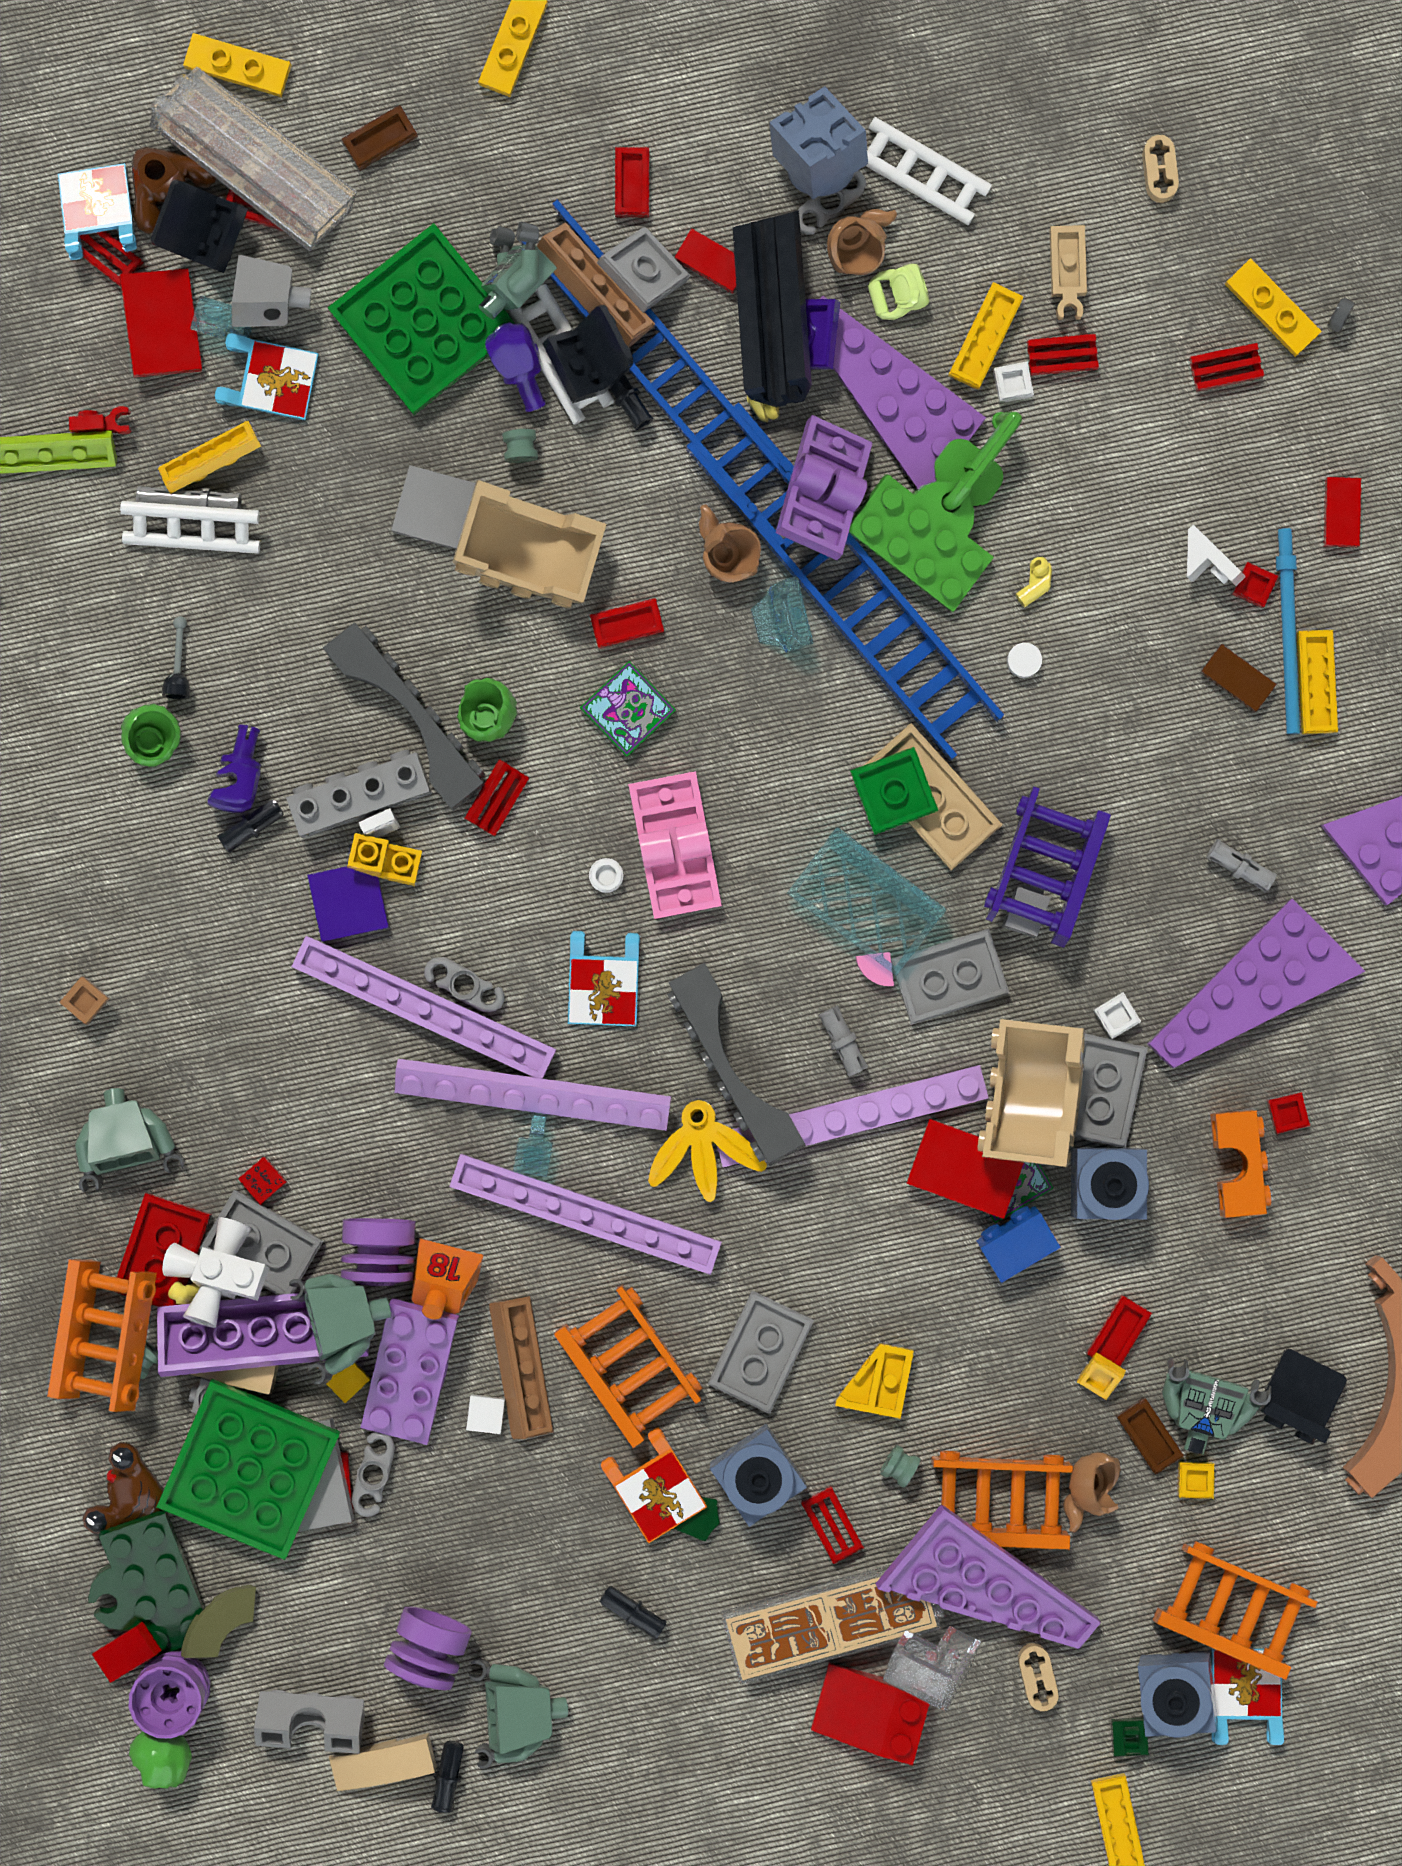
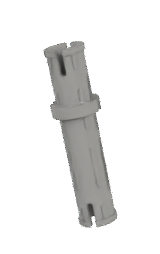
(186, 497)

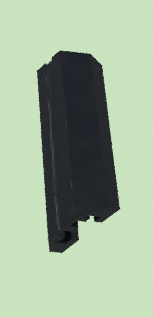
(772, 310)

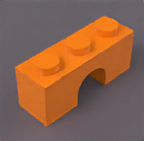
(1246, 1193)

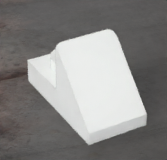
(1204, 553)

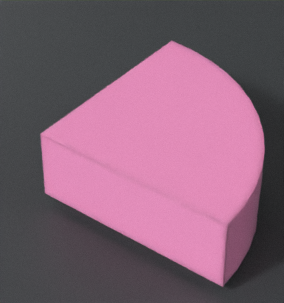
(875, 971)

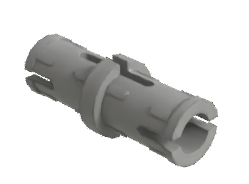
(1241, 865)
(843, 1040)

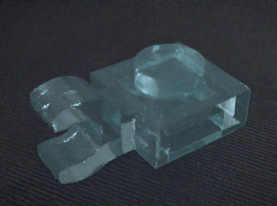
(215, 319)
(534, 1153)

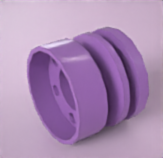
(378, 1250)
(424, 1656)
(165, 1712)

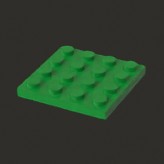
(419, 319)
(248, 1469)

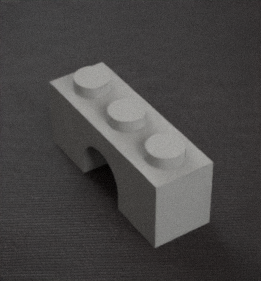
(283, 1713)

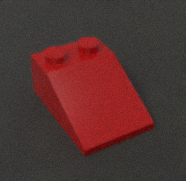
(869, 1714)

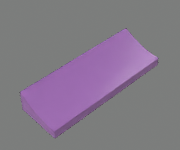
(245, 1337)

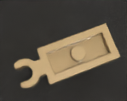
(1068, 267)

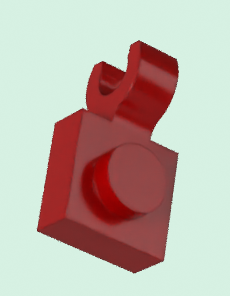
(91, 421)

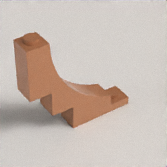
(1381, 1454)

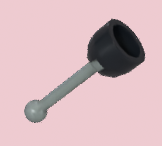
(176, 685)

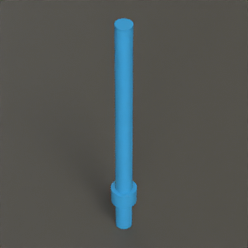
(1286, 564)

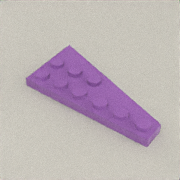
(900, 400)
(1373, 846)
(1269, 975)
(977, 1578)

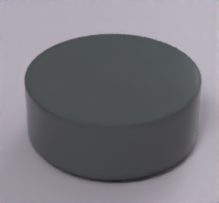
(1341, 315)

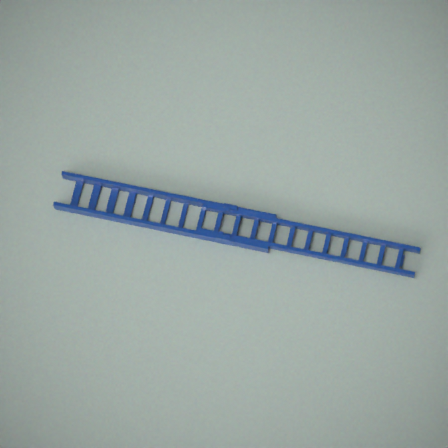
(778, 545)

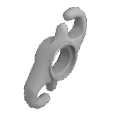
(814, 206)
(453, 972)
(363, 1487)

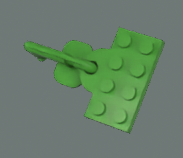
(917, 531)

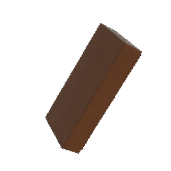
(379, 137)
(1238, 678)
(1149, 1435)

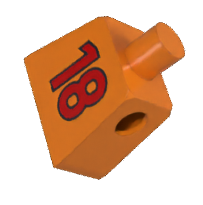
(443, 1278)

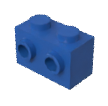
(1017, 1242)

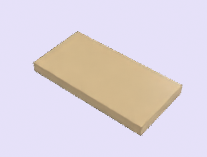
(962, 817)

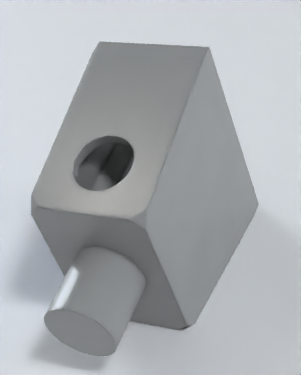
(265, 293)

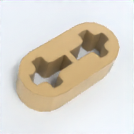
(1152, 169)
(1046, 1675)

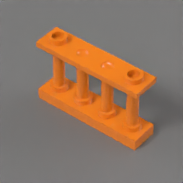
(74, 1331)
(613, 1396)
(1016, 1532)
(1208, 1629)

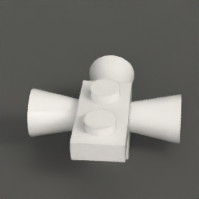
(216, 1271)

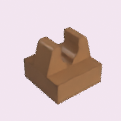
(84, 1000)

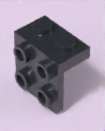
(198, 225)
(590, 355)
(1303, 1396)

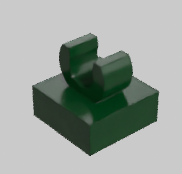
(1128, 1737)

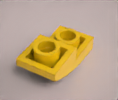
(384, 860)

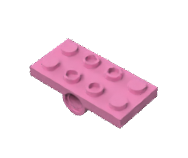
(675, 845)

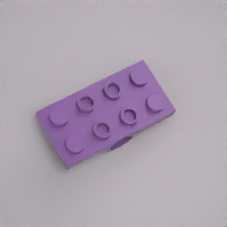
(824, 487)
(409, 1372)

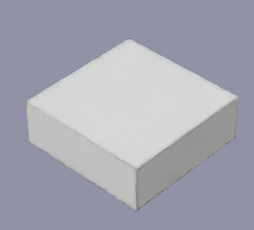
(1013, 382)
(380, 824)
(1117, 1015)
(485, 1414)

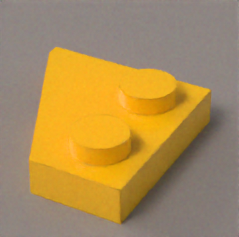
(879, 1382)

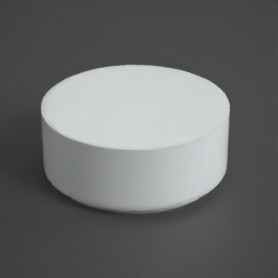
(1024, 660)
(606, 875)

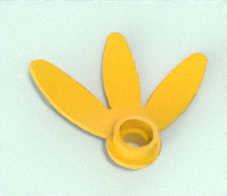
(703, 1158)

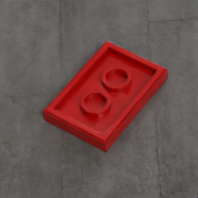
(159, 323)
(955, 1169)
(155, 1229)

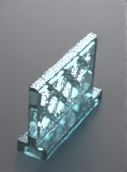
(884, 877)

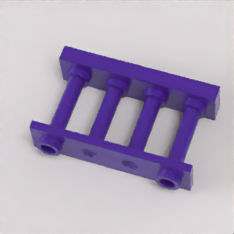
(1071, 891)

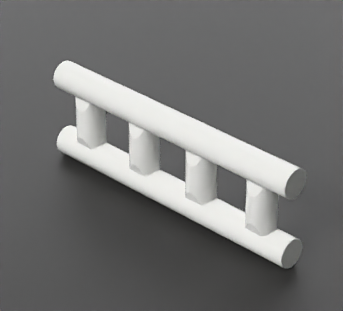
(942, 168)
(548, 304)
(174, 539)

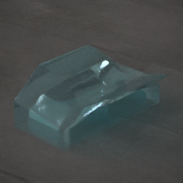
(782, 617)

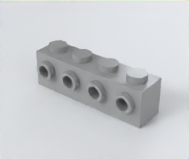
(359, 794)

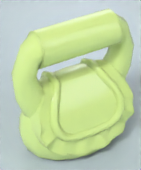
(907, 287)

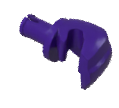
(517, 361)
(242, 766)

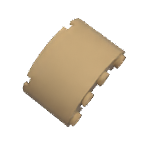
(527, 547)
(1034, 1093)

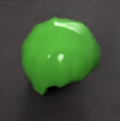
(486, 710)
(150, 735)
(160, 1760)

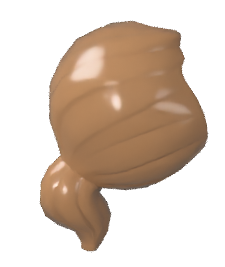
(859, 243)
(729, 548)
(1089, 1487)

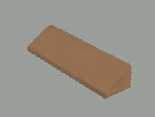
(590, 283)
(521, 1368)

